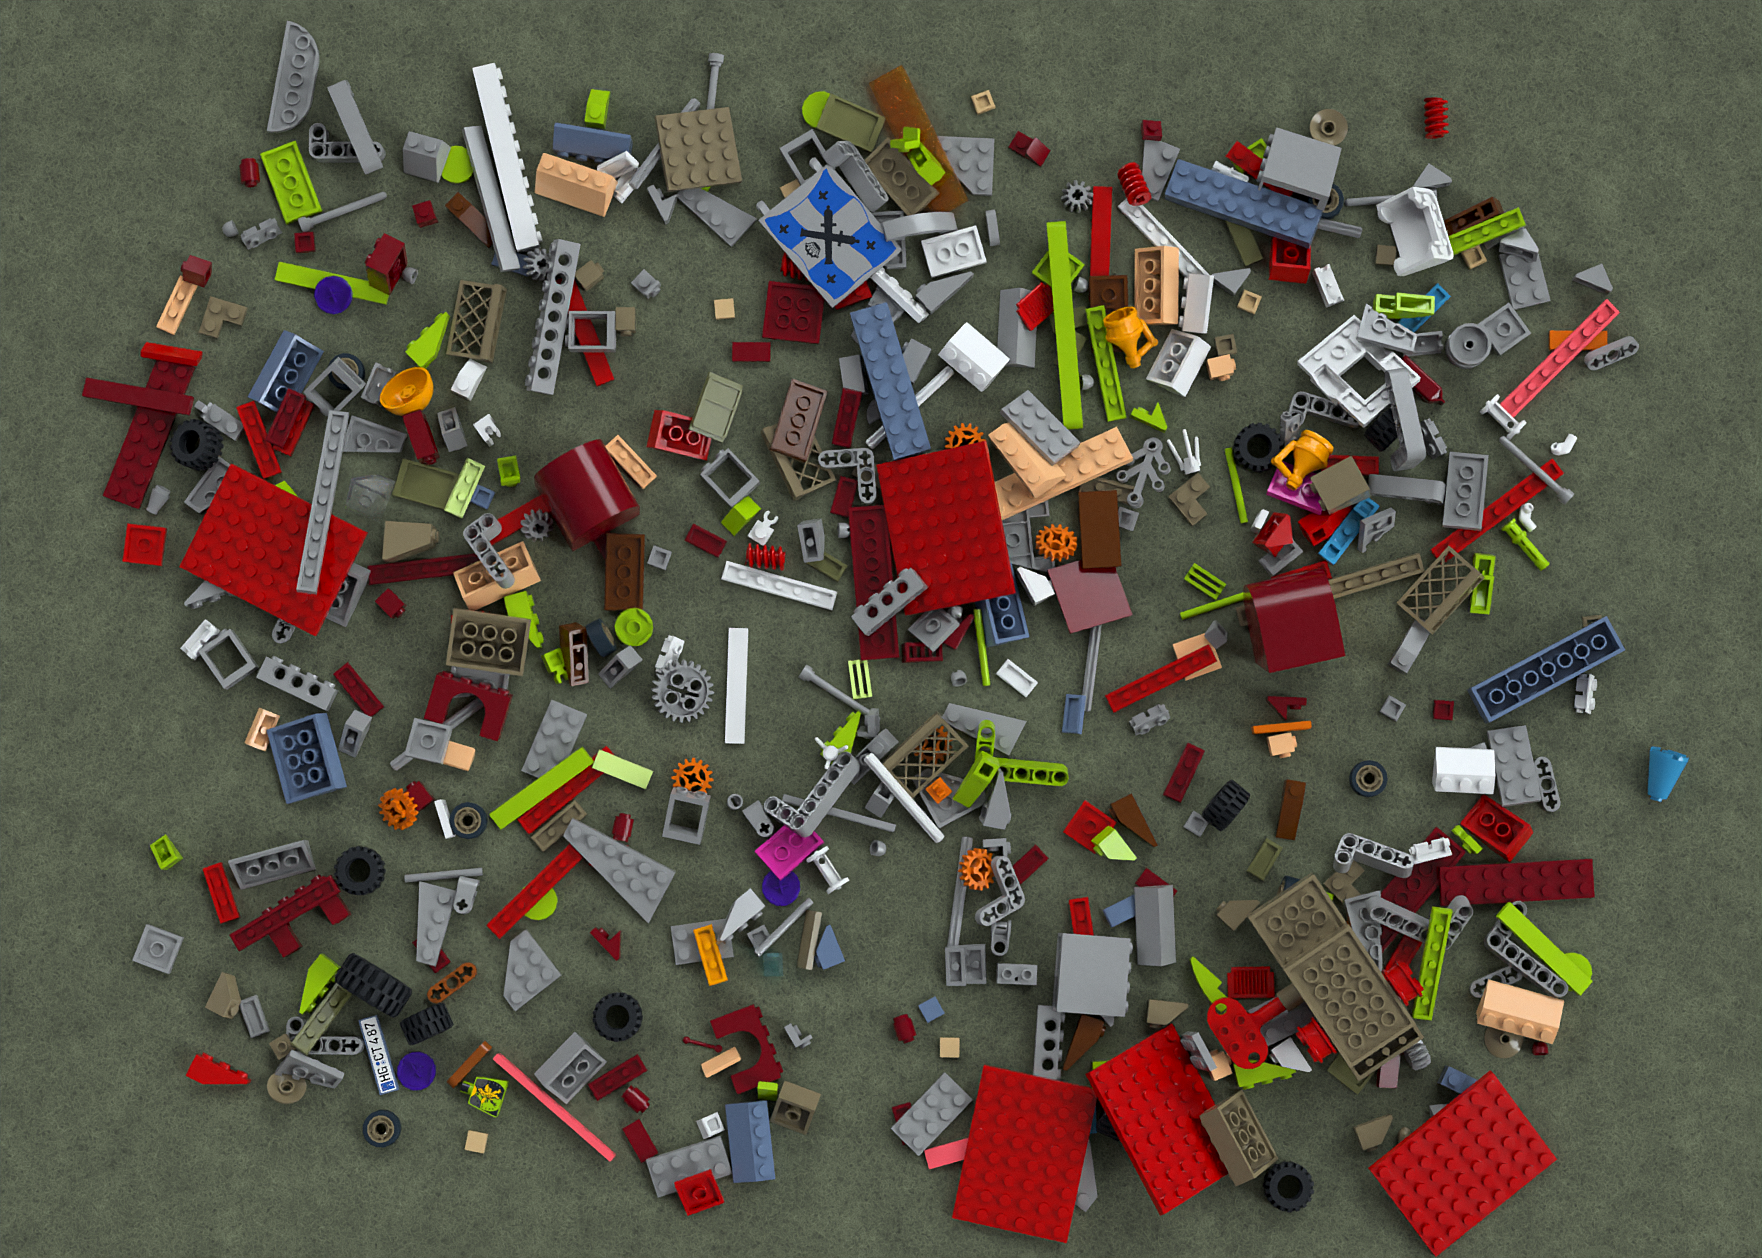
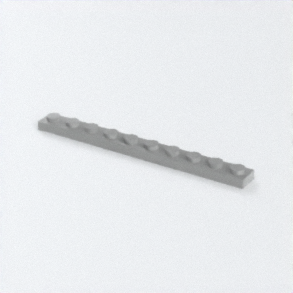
(322, 502)

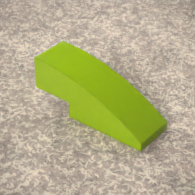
(1404, 305)
(1481, 596)
(1207, 982)

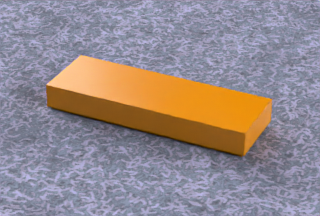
(710, 955)

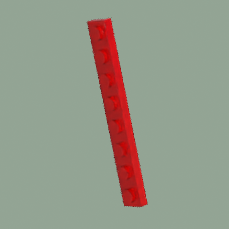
(1499, 510)

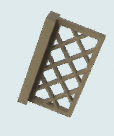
(492, 319)
(786, 469)
(1455, 597)
(915, 740)

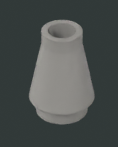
(158, 499)

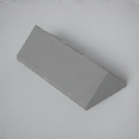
(1013, 335)
(272, 864)
(1155, 925)

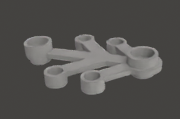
(1144, 469)

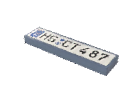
(378, 1054)

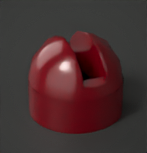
(1540, 1048)

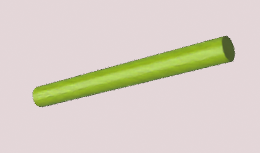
(1236, 485)
(1211, 606)
(981, 647)

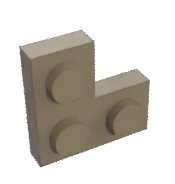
(218, 312)
(1185, 499)
(1341, 883)

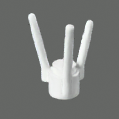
(1191, 463)
(830, 752)

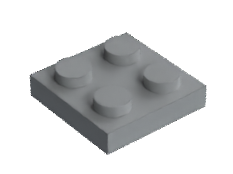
(1505, 329)
(933, 628)
(428, 741)
(158, 948)

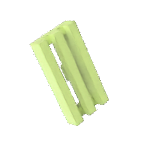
(862, 695)

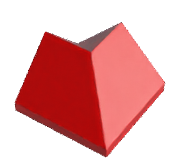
(1275, 534)

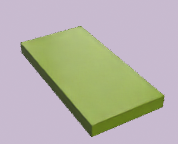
(291, 182)

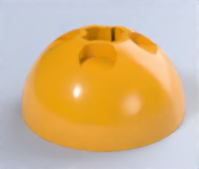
(407, 391)

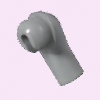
(956, 612)

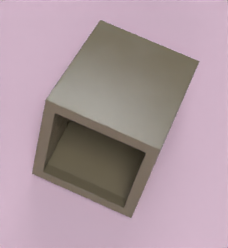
(1340, 486)
(407, 539)

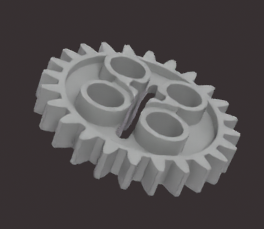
(688, 674)

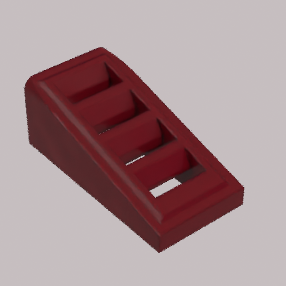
(957, 635)
(906, 657)

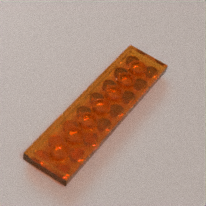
(904, 109)

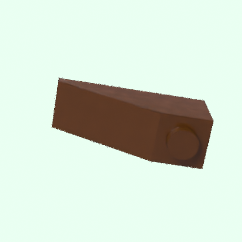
(1474, 215)
(470, 218)
(574, 651)
(1290, 809)
(1130, 816)
(1085, 1036)

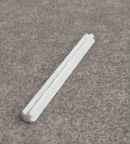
(921, 396)
(905, 799)

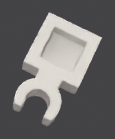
(761, 531)

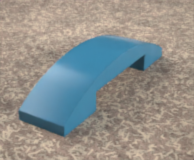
(1347, 530)

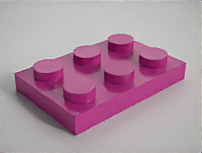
(1302, 497)
(787, 850)

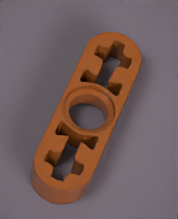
(443, 995)
(466, 1067)

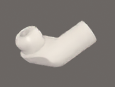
(1565, 447)
(1525, 515)

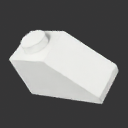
(468, 379)
(1288, 1055)

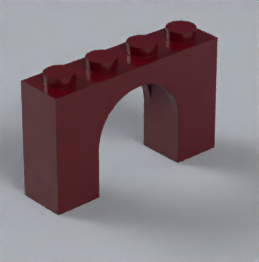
(495, 702)
(286, 939)
(749, 1020)

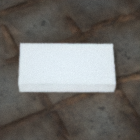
(619, 165)
(1259, 521)
(1016, 678)
(444, 817)

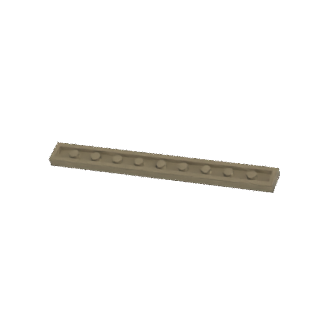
(1364, 578)

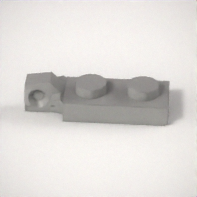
(220, 419)

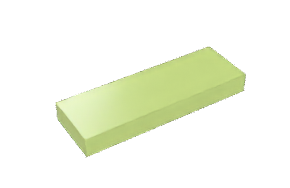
(464, 488)
(622, 769)

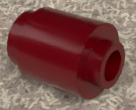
(249, 172)
(622, 827)
(904, 1028)
(636, 1099)

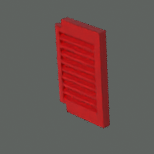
(1036, 306)
(1250, 982)

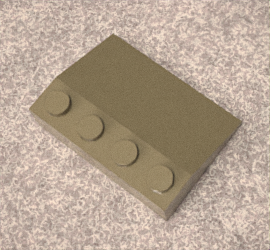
(488, 642)
(1238, 1138)

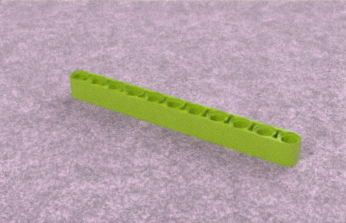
(1064, 325)

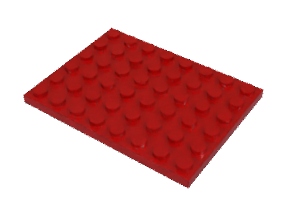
(947, 526)
(255, 549)
(1155, 1110)
(1025, 1153)
(1462, 1163)

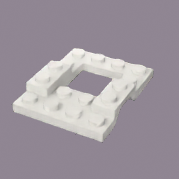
(1337, 355)

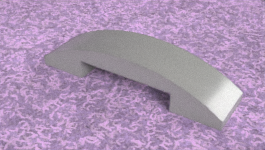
(919, 224)

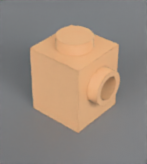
(1221, 367)
(1281, 745)
(1223, 1065)

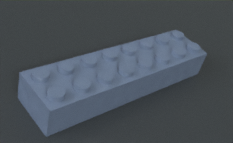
(1243, 203)
(890, 382)
(1545, 669)

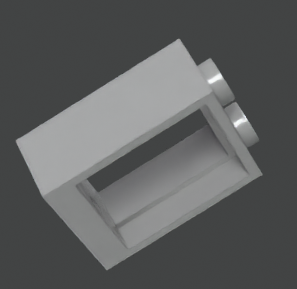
(796, 145)
(611, 332)
(346, 374)
(709, 468)
(238, 675)
(680, 832)
(1025, 972)

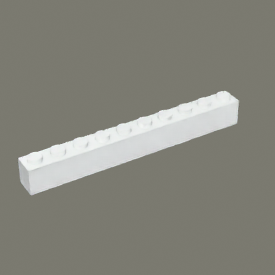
(506, 157)

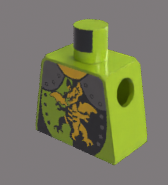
(486, 1094)

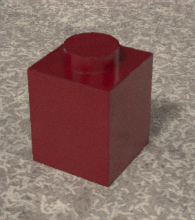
(425, 213)
(196, 271)
(391, 604)
(421, 795)

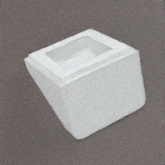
(710, 1125)

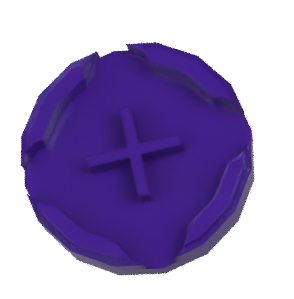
(333, 294)
(781, 892)
(416, 1070)

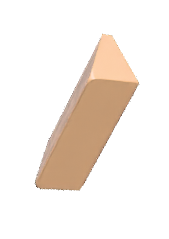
(258, 734)
(459, 756)
(721, 1062)

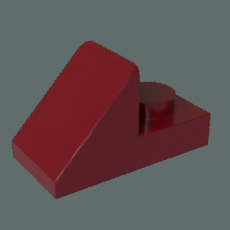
(1029, 148)
(1280, 704)
(613, 945)

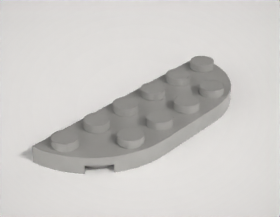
(294, 79)

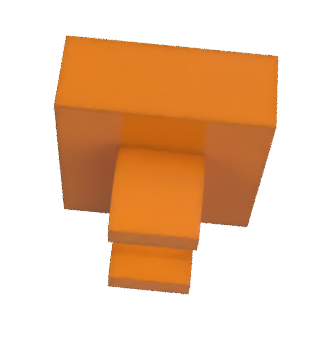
(938, 790)

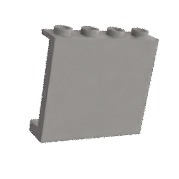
(1299, 165)
(1092, 974)

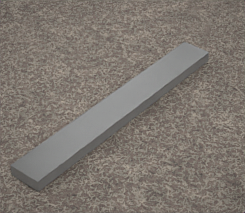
(491, 198)

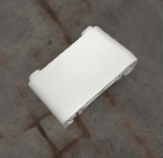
(1416, 230)

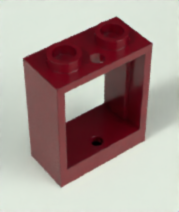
(421, 437)

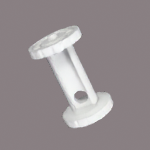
(1502, 417)
(827, 870)

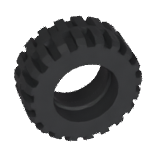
(373, 985)

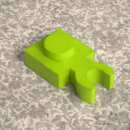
(554, 663)
(1469, 843)

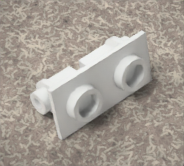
(623, 188)
(202, 634)
(672, 647)
(1587, 686)
(1424, 852)

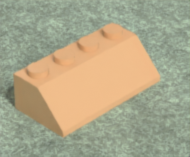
(574, 184)
(1157, 284)
(1025, 460)
(479, 587)
(1520, 1011)

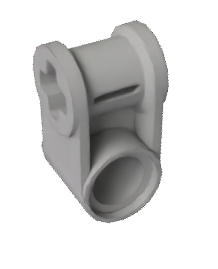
(757, 817)
(465, 891)
(1000, 935)

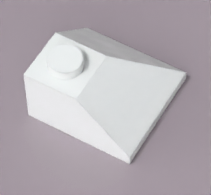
(1035, 585)

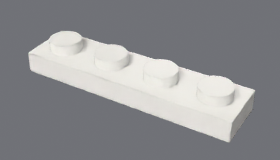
(902, 297)

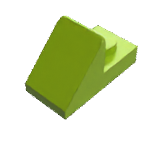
(1155, 420)

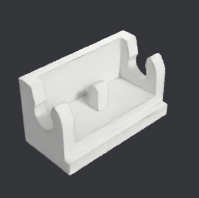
(1327, 286)
(485, 427)

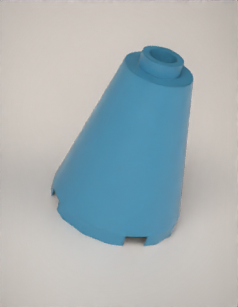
(1664, 772)

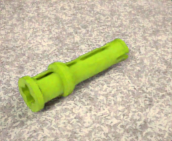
(1519, 537)

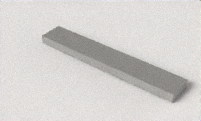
(846, 815)

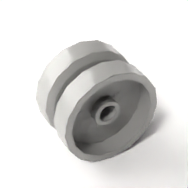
(1460, 354)

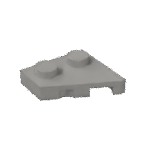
(1374, 527)

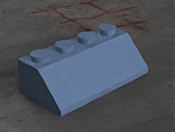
(589, 143)
(286, 368)
(1003, 618)
(750, 1141)

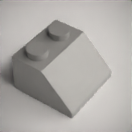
(424, 156)

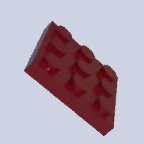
(793, 313)

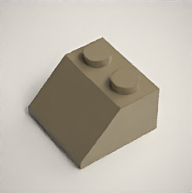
(795, 1107)

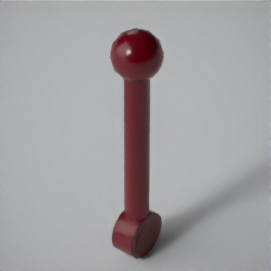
(718, 1048)

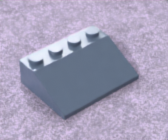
(306, 758)

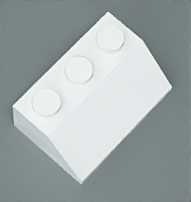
(1196, 303)
(974, 357)
(1178, 362)
(1464, 770)

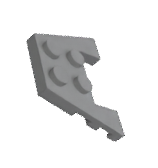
(1019, 538)

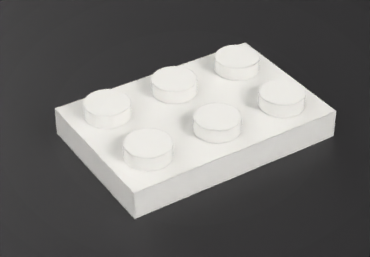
(953, 251)

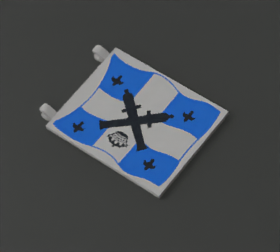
(829, 234)

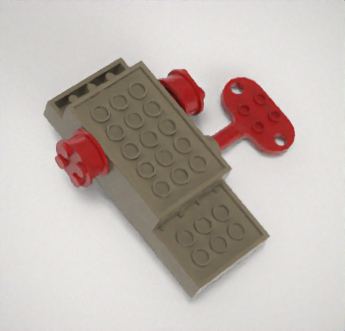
(1335, 981)

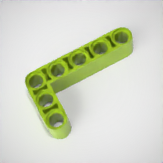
(1014, 764)

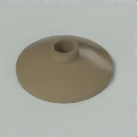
(1335, 121)
(1497, 1047)
(277, 1084)

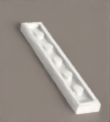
(1160, 236)
(779, 585)
(736, 686)

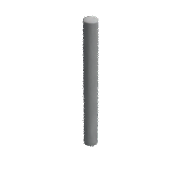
(443, 875)
(783, 927)

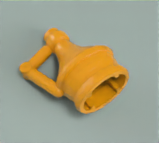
(1124, 330)
(1309, 455)

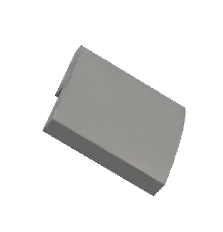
(965, 965)

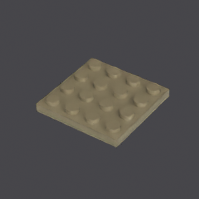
(698, 149)

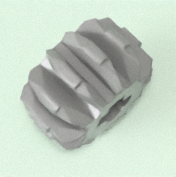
(1069, 194)
(534, 257)
(533, 519)
(1417, 1056)

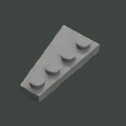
(717, 214)
(967, 720)
(433, 918)
(1364, 927)

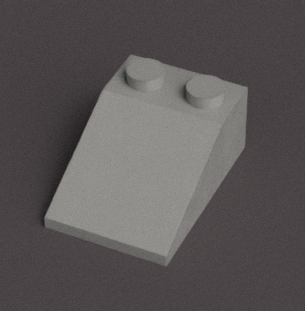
(349, 595)

